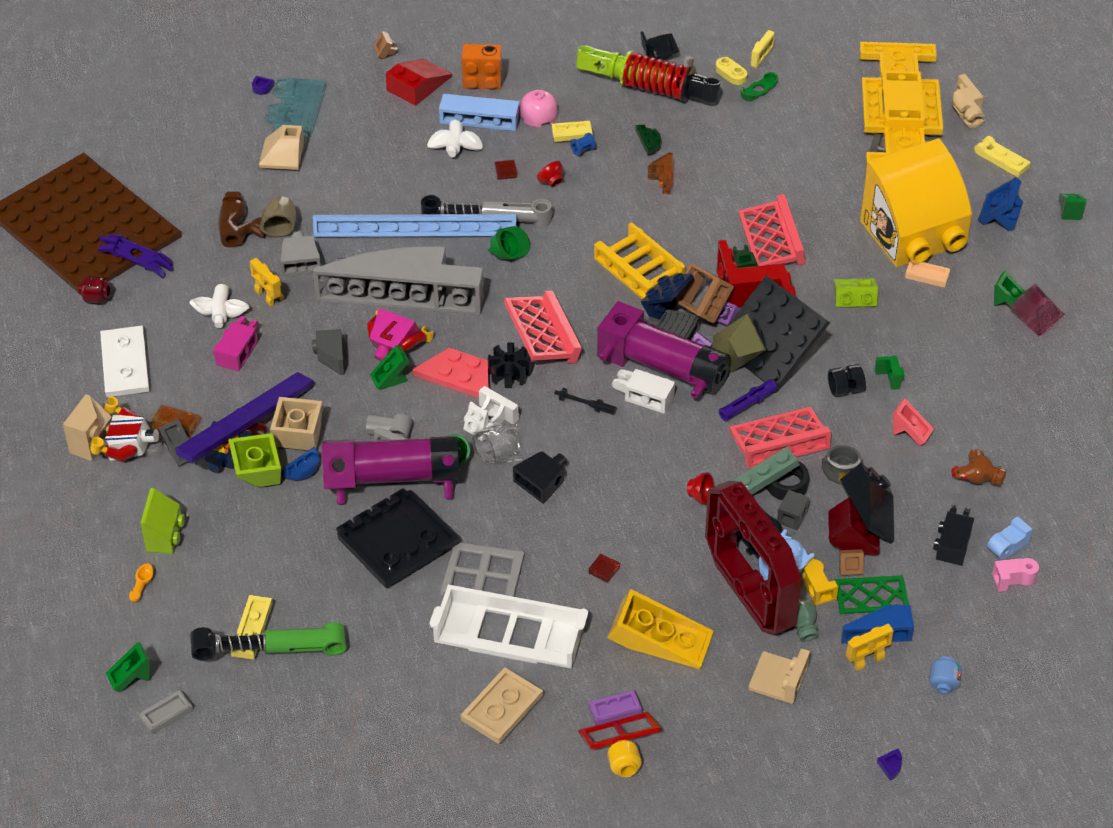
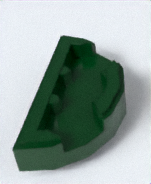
(649, 138)

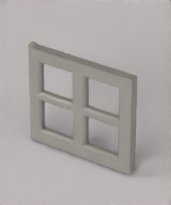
(482, 572)

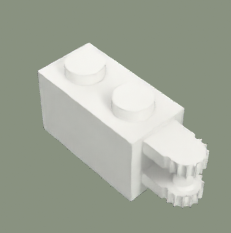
(645, 389)

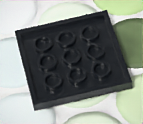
(785, 328)

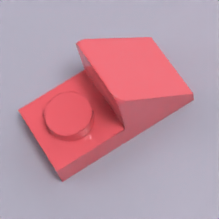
(910, 420)

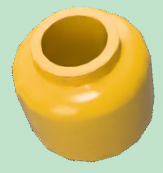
(624, 758)

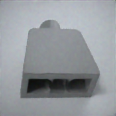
(298, 255)

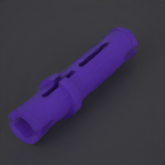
(754, 396)

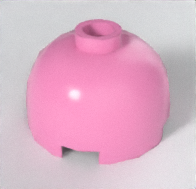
(538, 108)

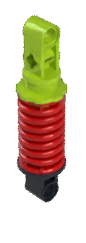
(649, 74)

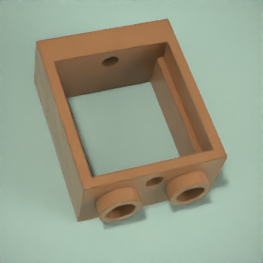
(713, 299)

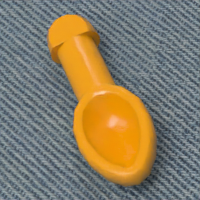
(143, 576)

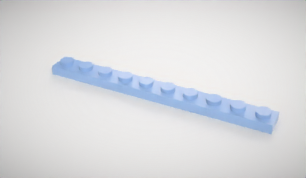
(411, 225)

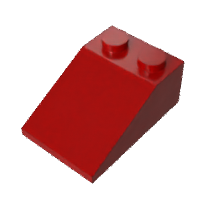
(415, 80)

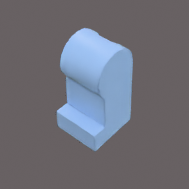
(1010, 539)

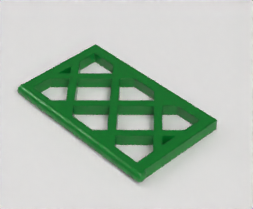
(858, 582)

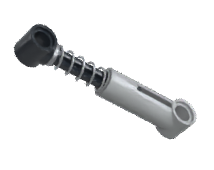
(537, 212)

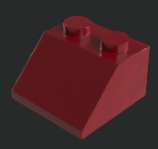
(849, 531)

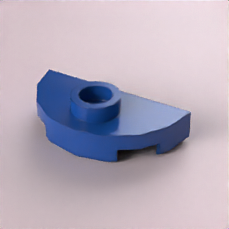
(302, 467)

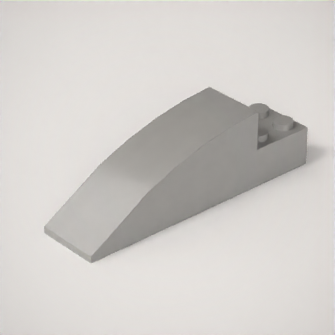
(402, 280)

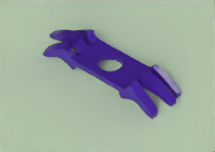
(148, 259)

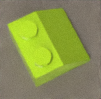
(256, 459)
(161, 523)

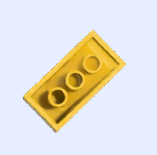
(659, 631)

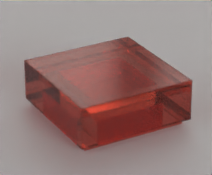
(505, 169)
(604, 568)

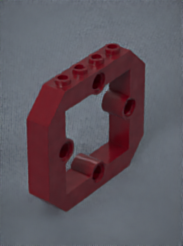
(769, 602)

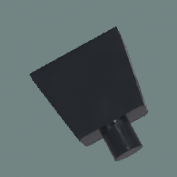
(540, 475)

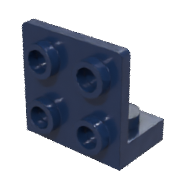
(662, 294)

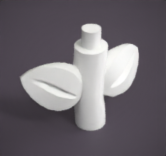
(454, 139)
(219, 305)

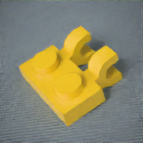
(266, 280)
(871, 642)

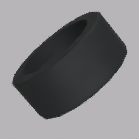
(779, 490)

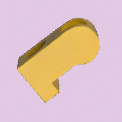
(817, 583)

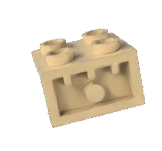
(779, 676)

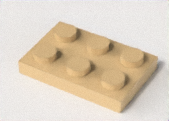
(501, 705)

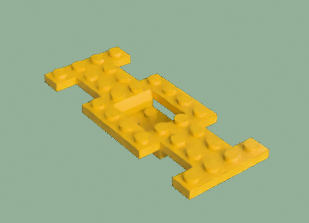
(910, 102)

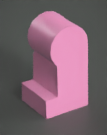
(1014, 572)

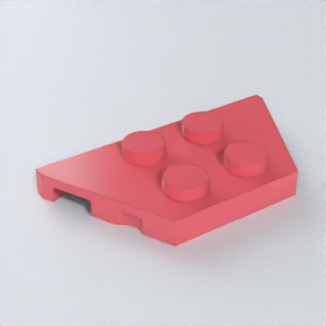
(455, 371)

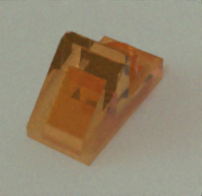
(662, 170)

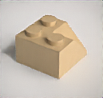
(297, 423)
(83, 424)

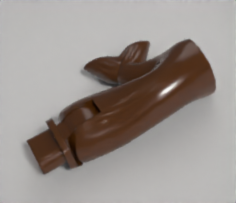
(230, 216)

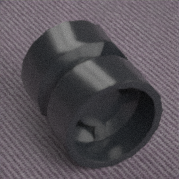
(846, 380)

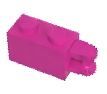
(236, 344)

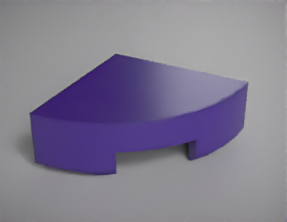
(891, 763)

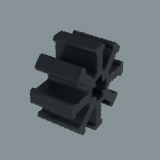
(509, 365)

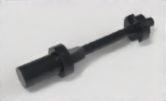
(597, 405)

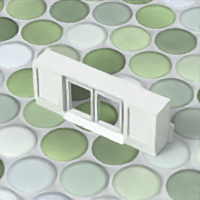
(463, 612)

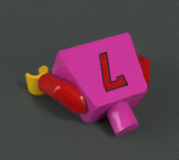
(392, 329)

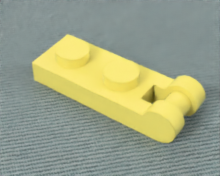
(1002, 156)

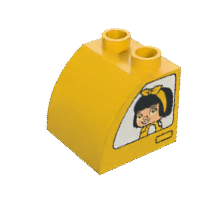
(916, 203)

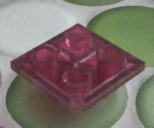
(1037, 309)

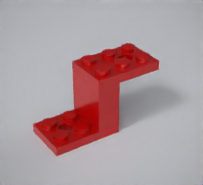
(748, 278)

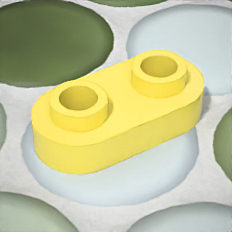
(731, 71)

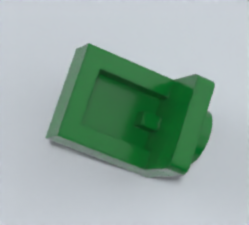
(890, 366)

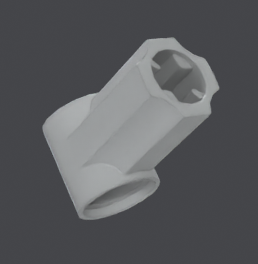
(399, 424)

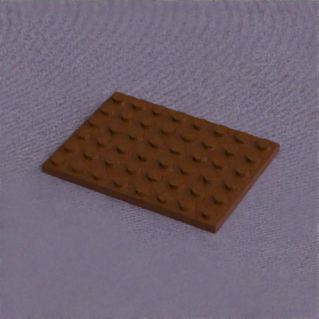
(69, 212)

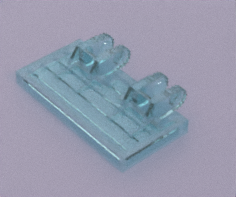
(298, 104)

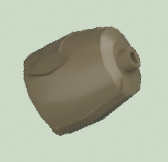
(281, 216)

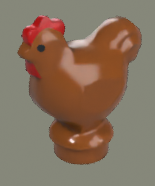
(980, 470)

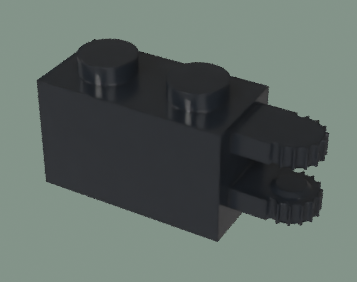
(954, 536)

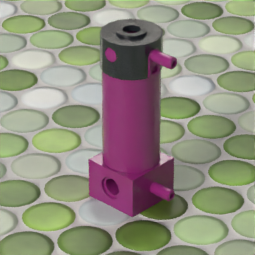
(626, 336)
(391, 461)

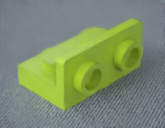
(855, 292)

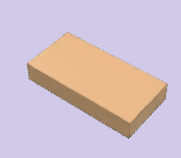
(928, 273)

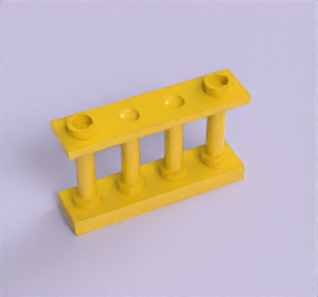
(626, 273)

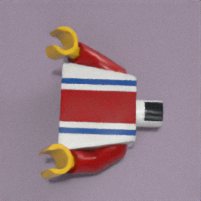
(125, 436)

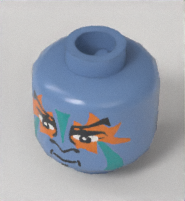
(945, 674)

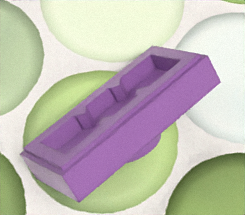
(614, 707)

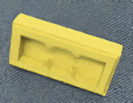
(762, 48)
(570, 130)

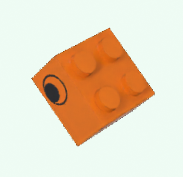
(481, 66)

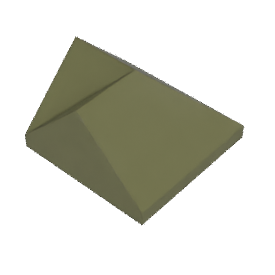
(739, 341)

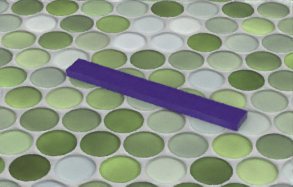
(242, 418)

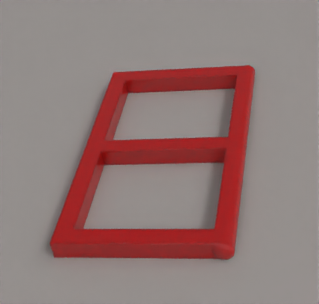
(622, 735)

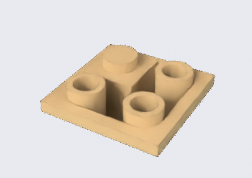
(283, 148)

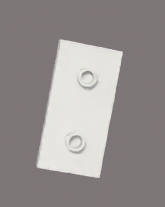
(124, 361)

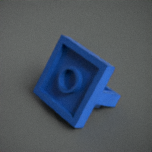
(1002, 205)

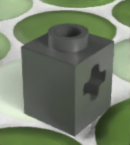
(793, 510)

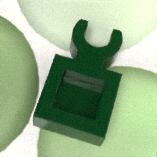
(744, 258)

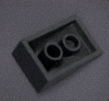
(872, 500)

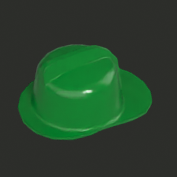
(509, 243)

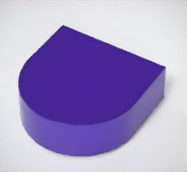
(262, 85)

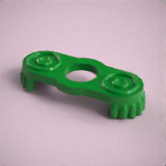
(767, 82)

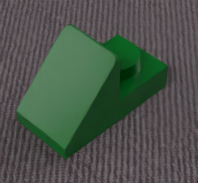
(1072, 206)
(1007, 290)
(390, 369)
(128, 667)

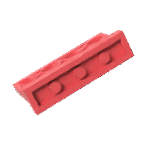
(786, 224)
(557, 325)
(800, 443)

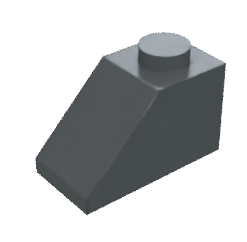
(330, 349)

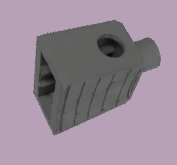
(678, 323)

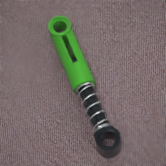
(327, 639)

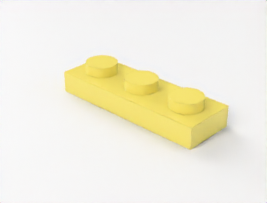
(253, 621)

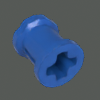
(582, 144)

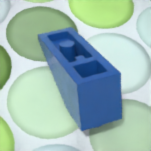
(895, 615)

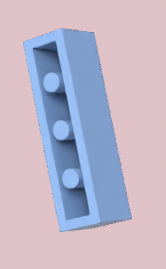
(480, 112)

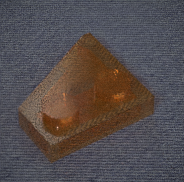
(168, 414)

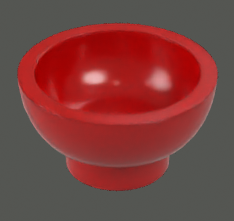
(551, 174)
(699, 487)

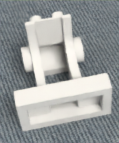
(478, 418)

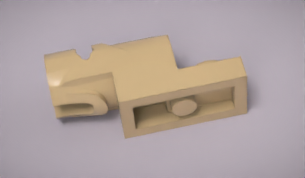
(968, 102)

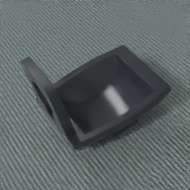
(659, 46)

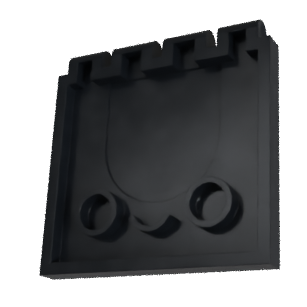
(396, 536)

